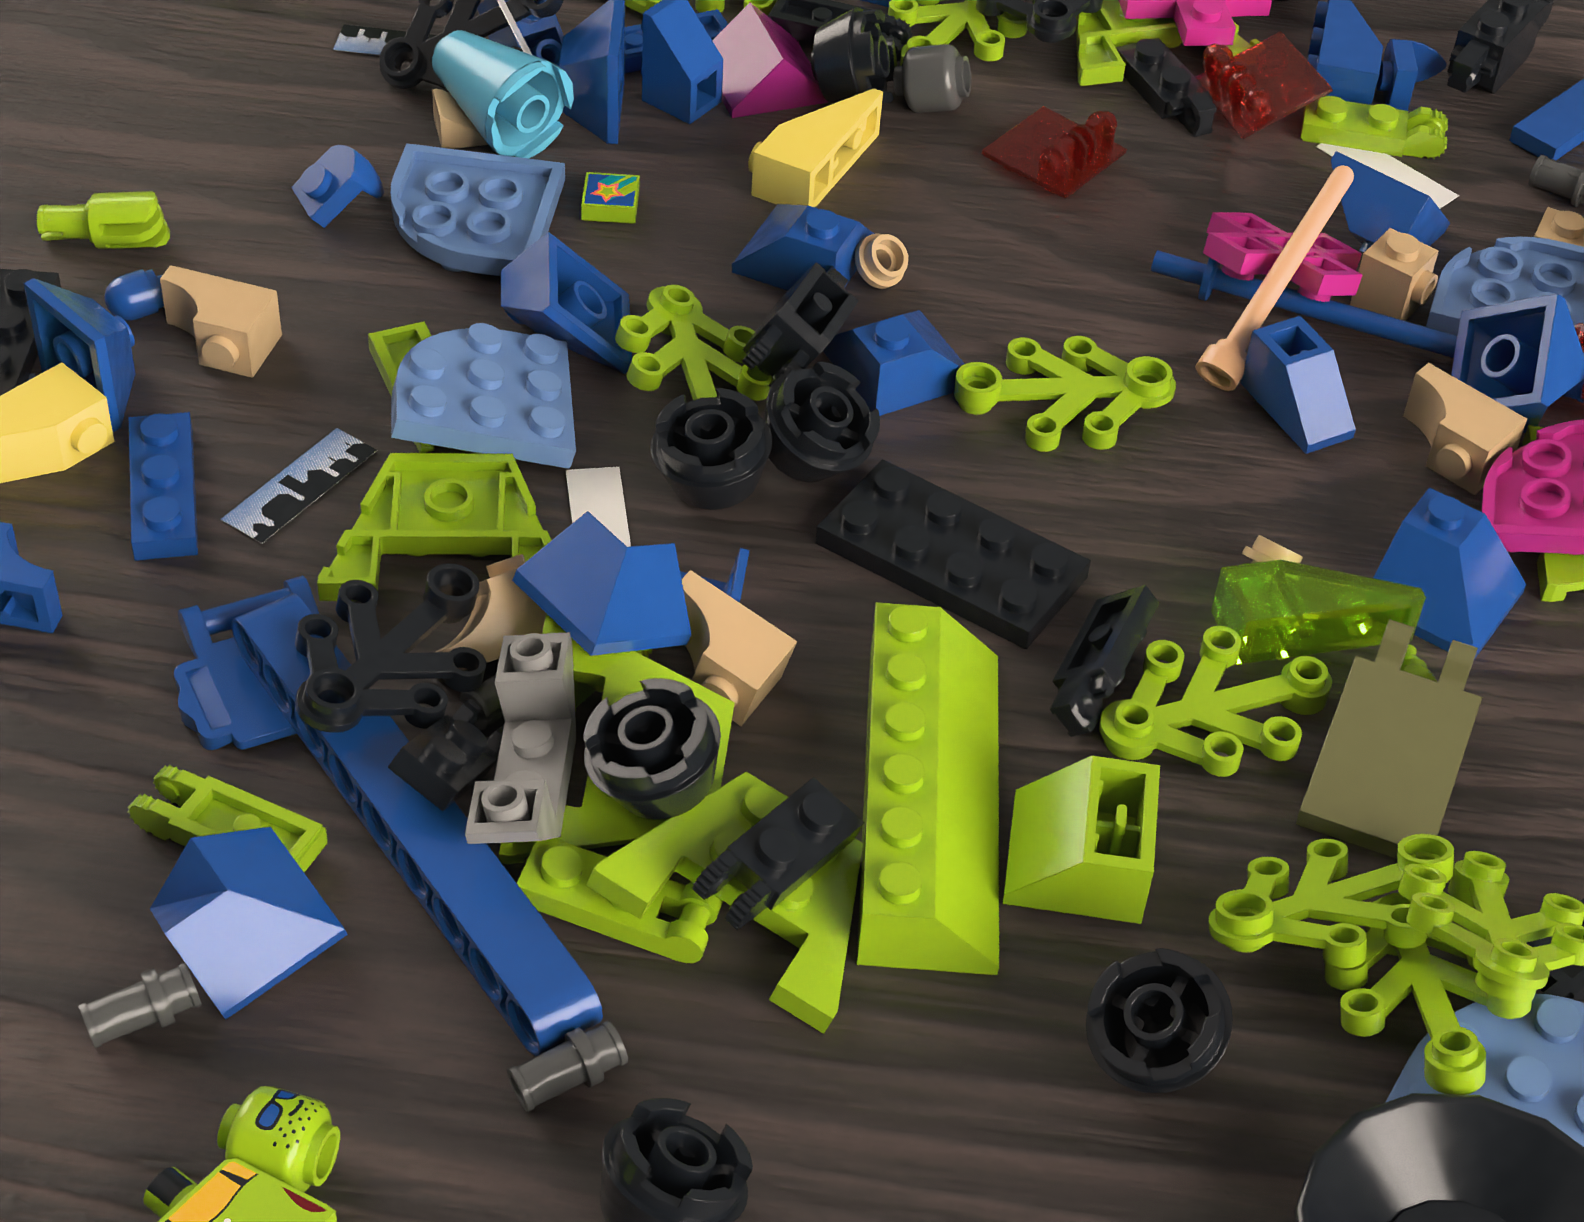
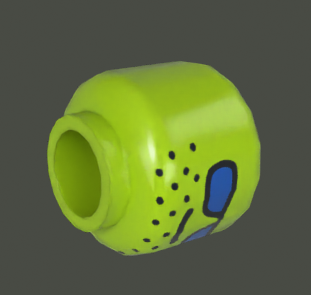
(282, 1136)

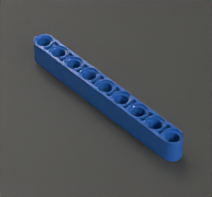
(456, 882)

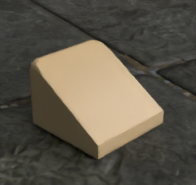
(452, 124)

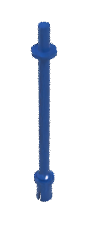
(1211, 277)

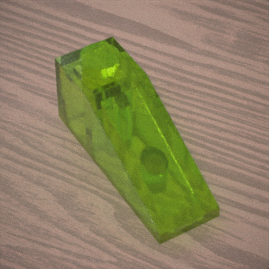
(1308, 609)

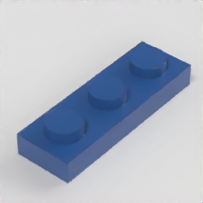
(162, 486)

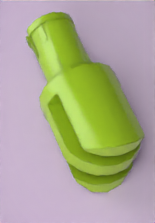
(108, 221)

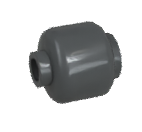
(933, 78)

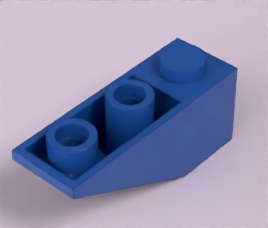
(1345, 51)

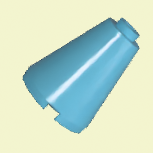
(504, 92)

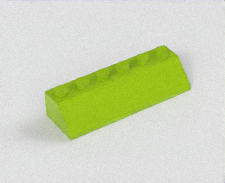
(930, 797)

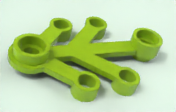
(954, 19)
(680, 314)
(1137, 384)
(1139, 726)
(1249, 918)
(1503, 960)
(1453, 1055)

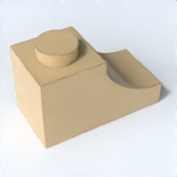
(230, 319)
(1462, 427)
(499, 612)
(733, 647)

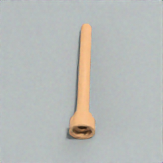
(1224, 362)

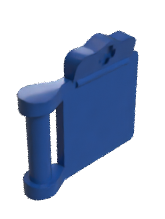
(218, 689)

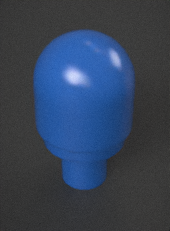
(134, 295)

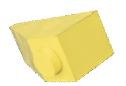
(814, 150)
(51, 424)

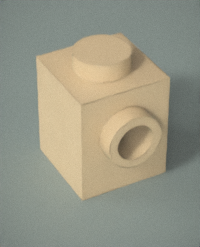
(1396, 275)

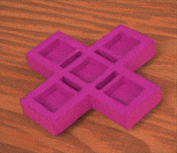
(1198, 20)
(1252, 245)

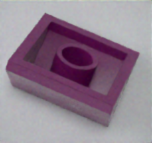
(763, 67)

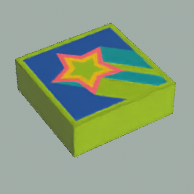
(610, 197)

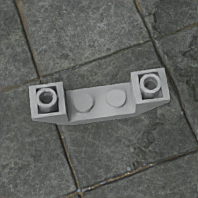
(536, 743)

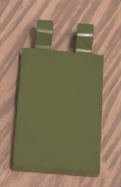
(1392, 748)

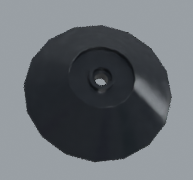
(1444, 1164)

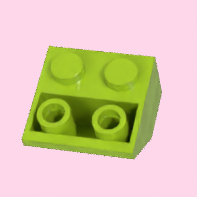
(1085, 840)

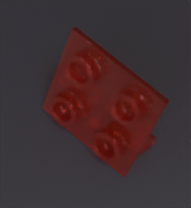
(1260, 83)
(1057, 150)

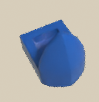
(1403, 66)
(335, 182)

